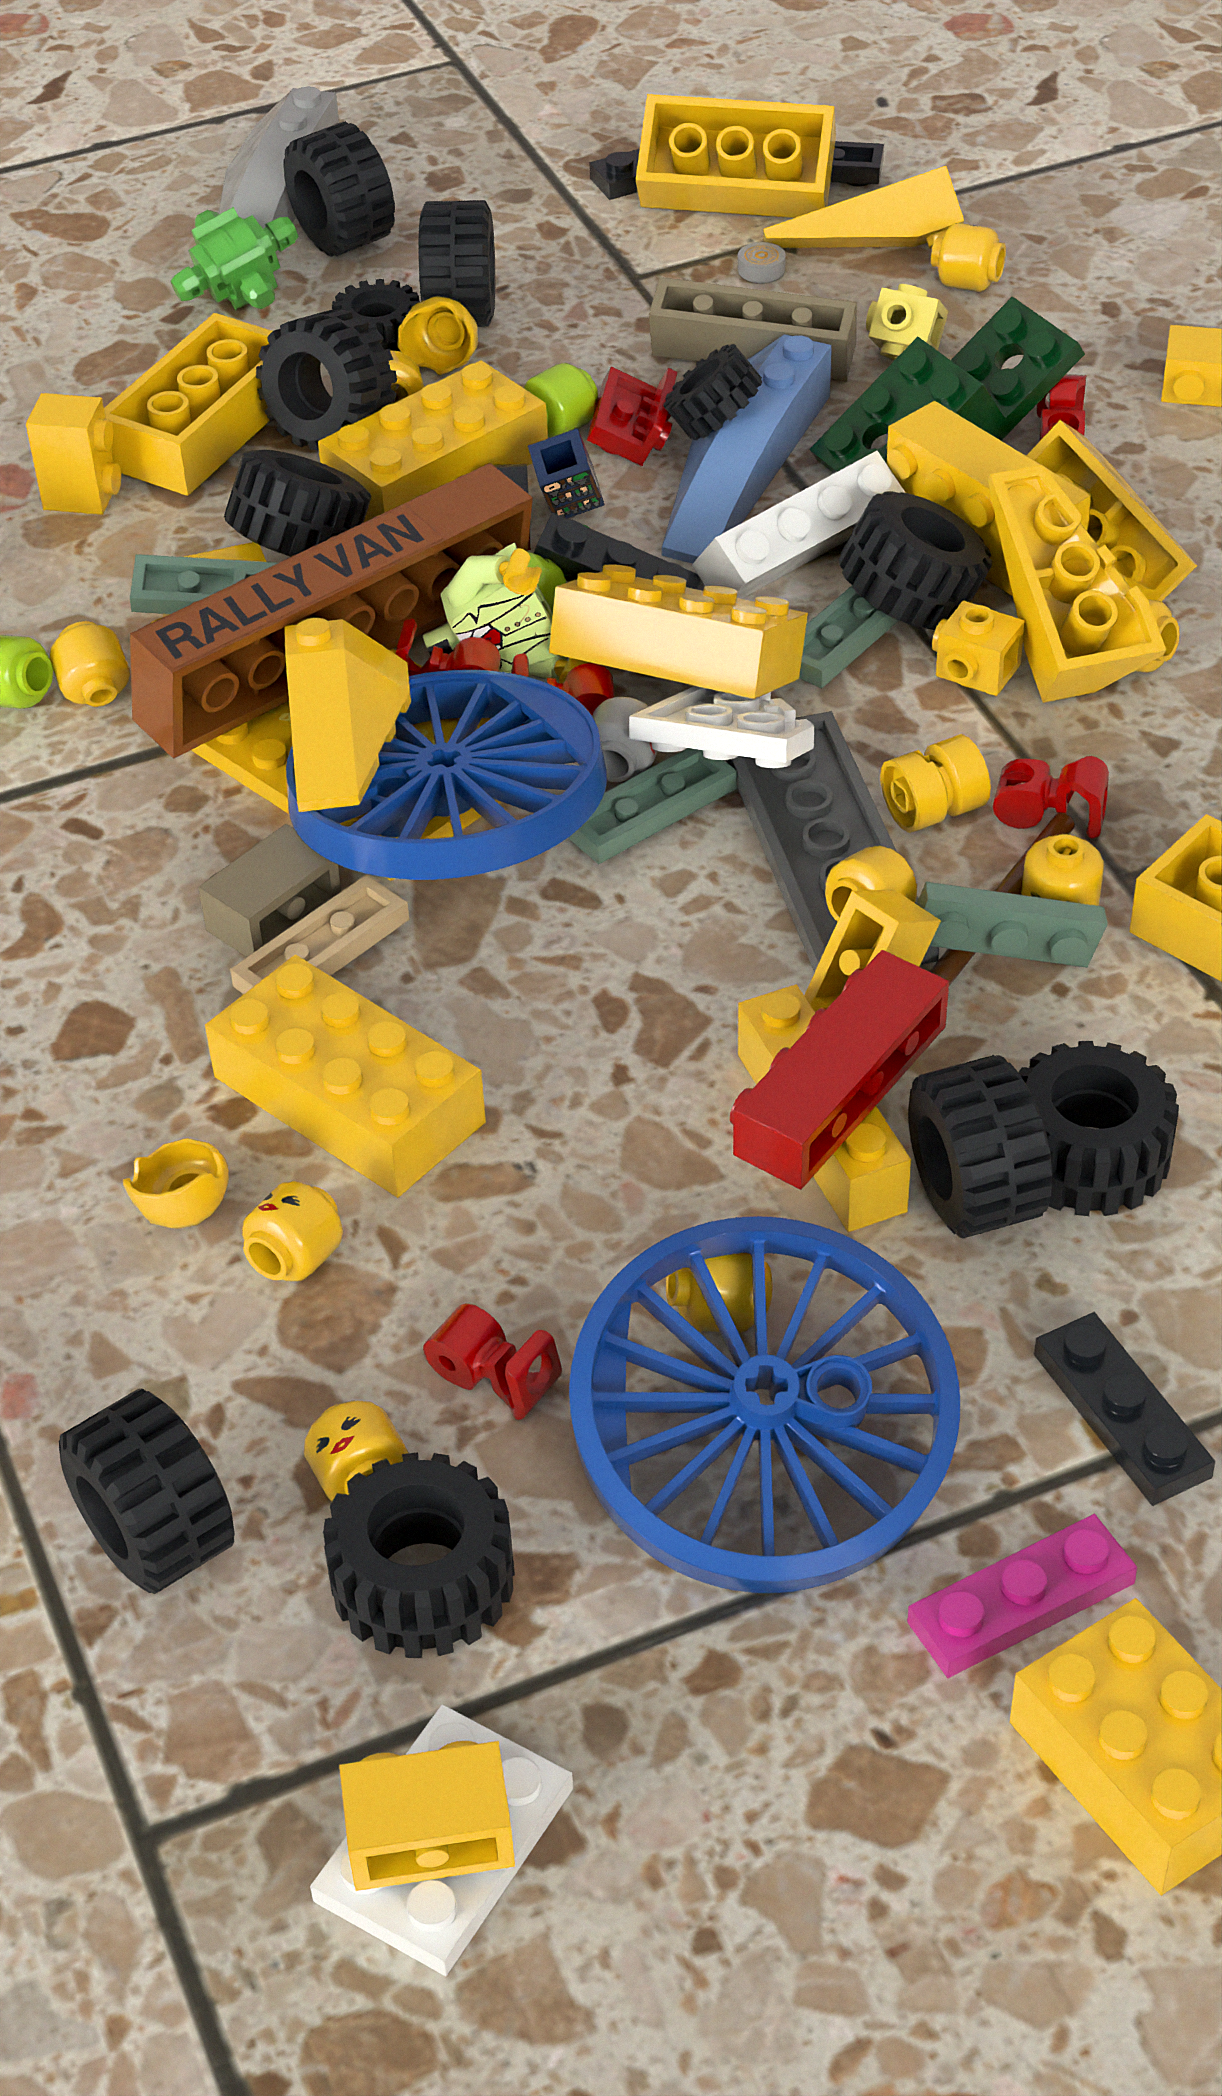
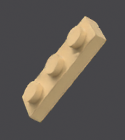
(329, 934)

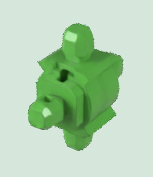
(234, 259)

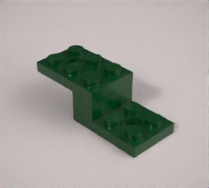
(967, 384)

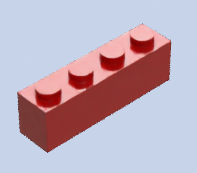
(839, 1068)

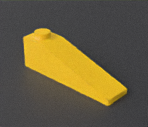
(891, 216)
(1117, 515)
(1077, 608)
(341, 709)

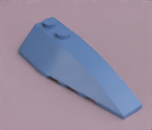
(738, 461)

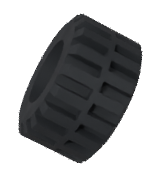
(339, 188)
(458, 255)
(294, 381)
(292, 501)
(914, 559)
(1133, 1119)
(980, 1146)
(146, 1490)
(431, 1601)

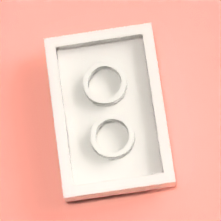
(441, 1915)

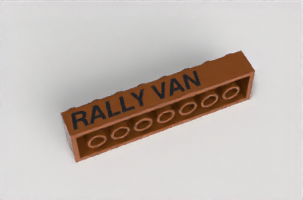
(227, 652)

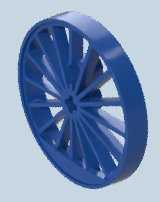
(466, 773)
(601, 1403)

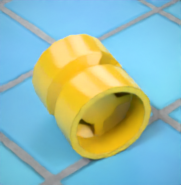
(941, 782)

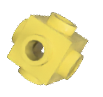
(902, 317)

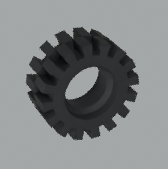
(380, 305)
(712, 392)

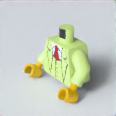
(503, 604)

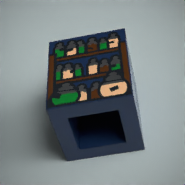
(566, 474)

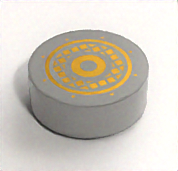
(761, 262)

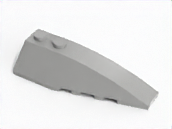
(256, 175)

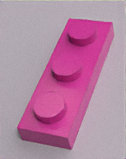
(1021, 1595)

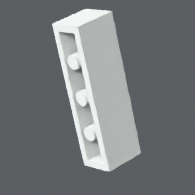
(794, 529)

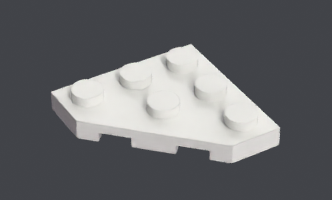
(725, 727)

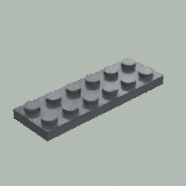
(809, 823)

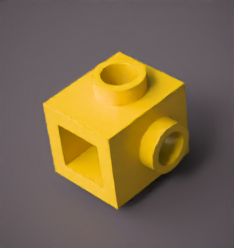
(978, 647)

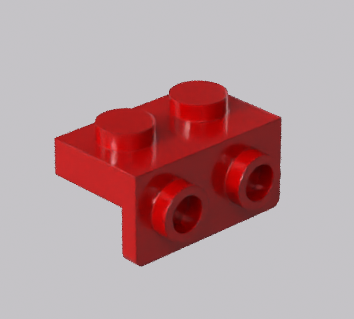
(631, 415)

